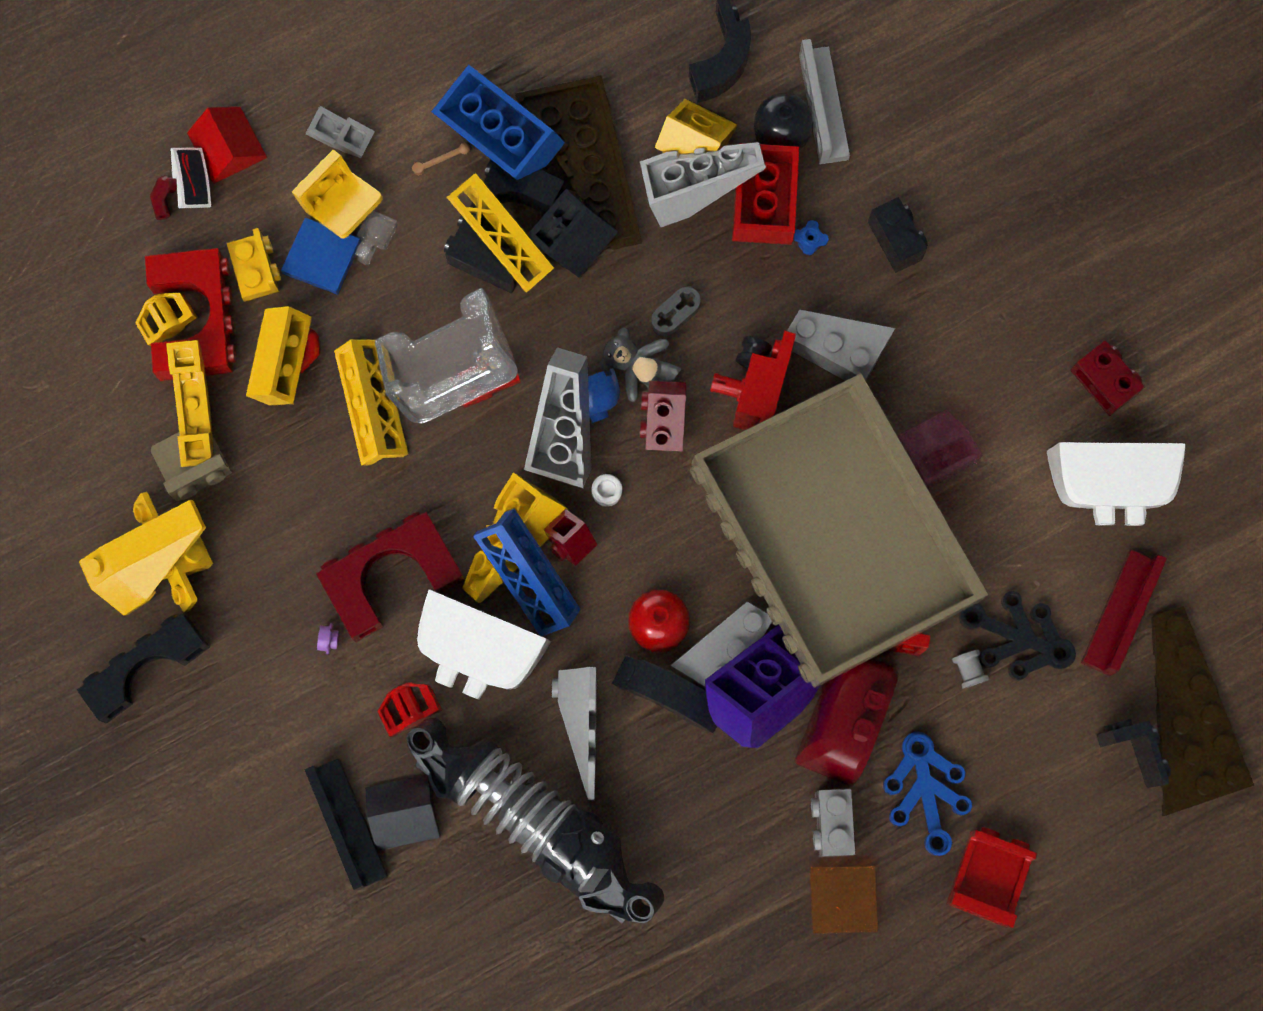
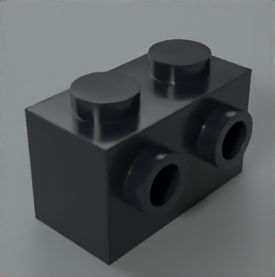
(898, 234)

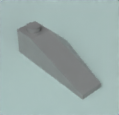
(578, 705)

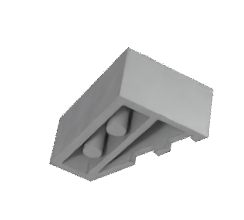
(839, 343)

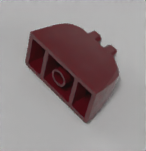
(847, 721)

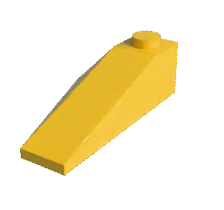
(136, 562)

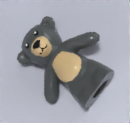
(639, 364)

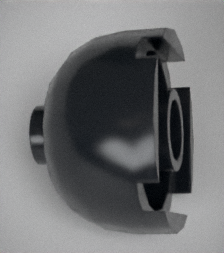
(783, 121)

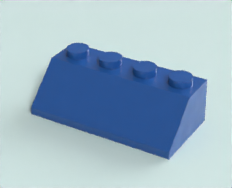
(497, 125)

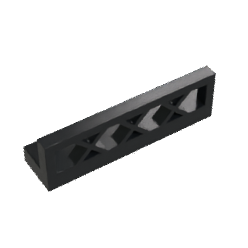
(346, 824)

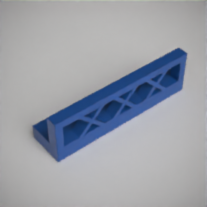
(534, 573)

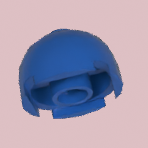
(603, 394)

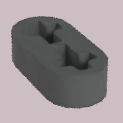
(671, 306)

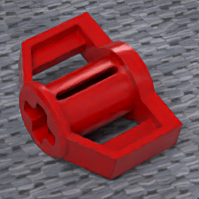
(407, 707)

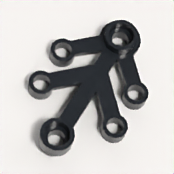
(1022, 637)

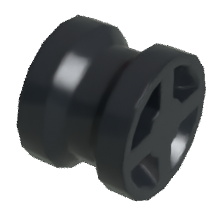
(752, 345)

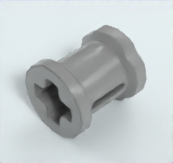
(970, 669)

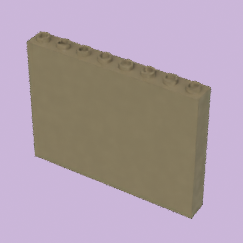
(836, 530)

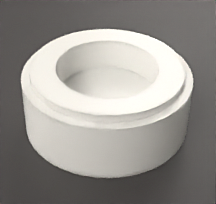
(607, 490)

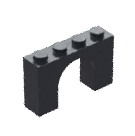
(468, 250)

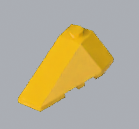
(536, 511)

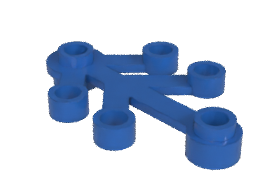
(926, 787)

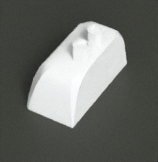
(1116, 477)
(476, 646)

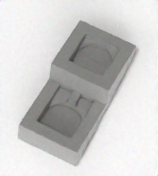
(339, 133)

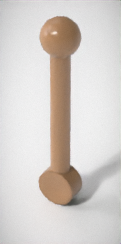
(419, 168)

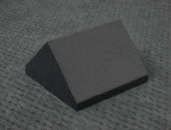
(401, 812)

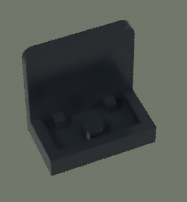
(1145, 745)

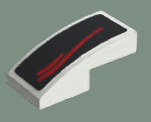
(191, 177)

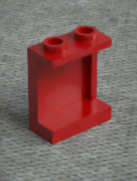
(991, 877)

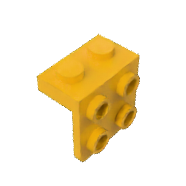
(336, 196)

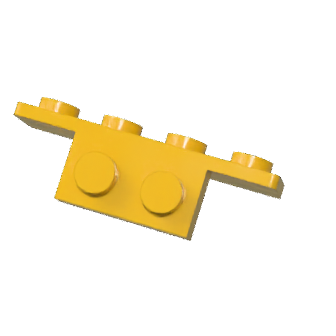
(194, 561)

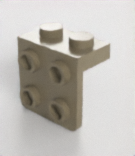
(187, 481)

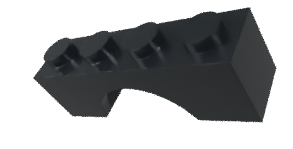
(110, 690)

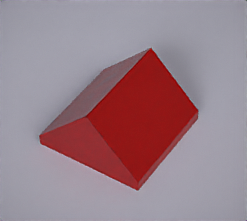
(226, 141)

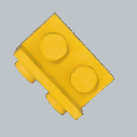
(253, 266)

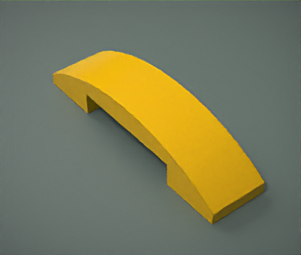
(191, 402)

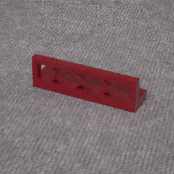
(1123, 612)

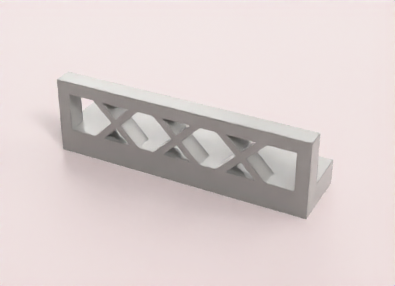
(823, 103)

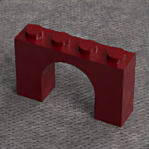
(346, 578)

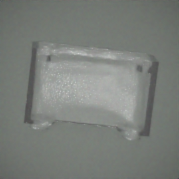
(447, 364)

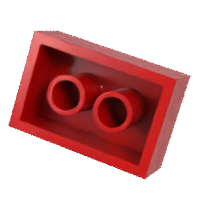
(768, 200)

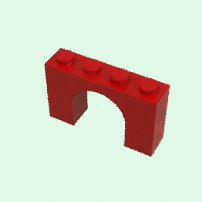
(202, 273)

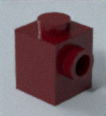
(570, 537)

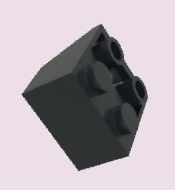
(573, 233)

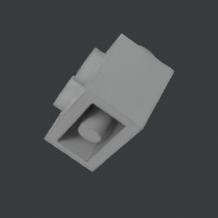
(834, 823)

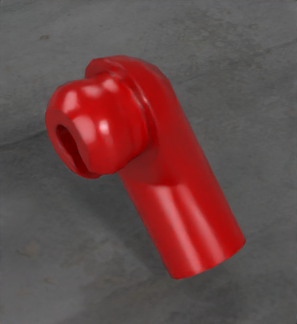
(311, 351)

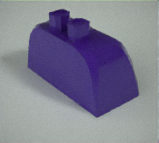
(758, 691)

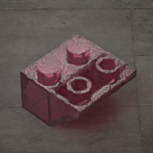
(940, 448)

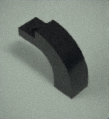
(722, 71)
(666, 691)

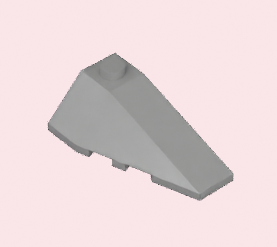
(689, 182)

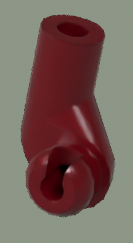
(159, 194)

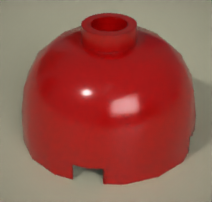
(658, 620)

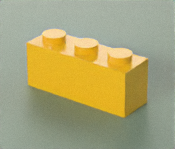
(279, 356)

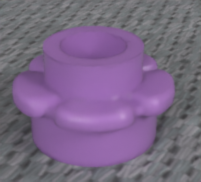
(327, 638)

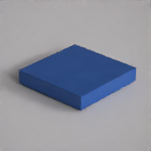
(320, 256)

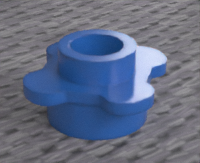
(810, 246)

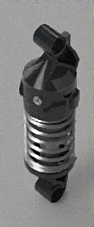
(563, 838)

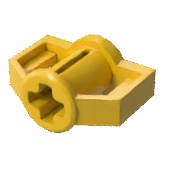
(164, 317)

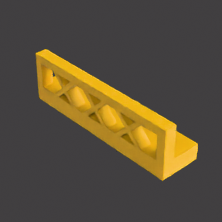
(505, 228)
(363, 401)

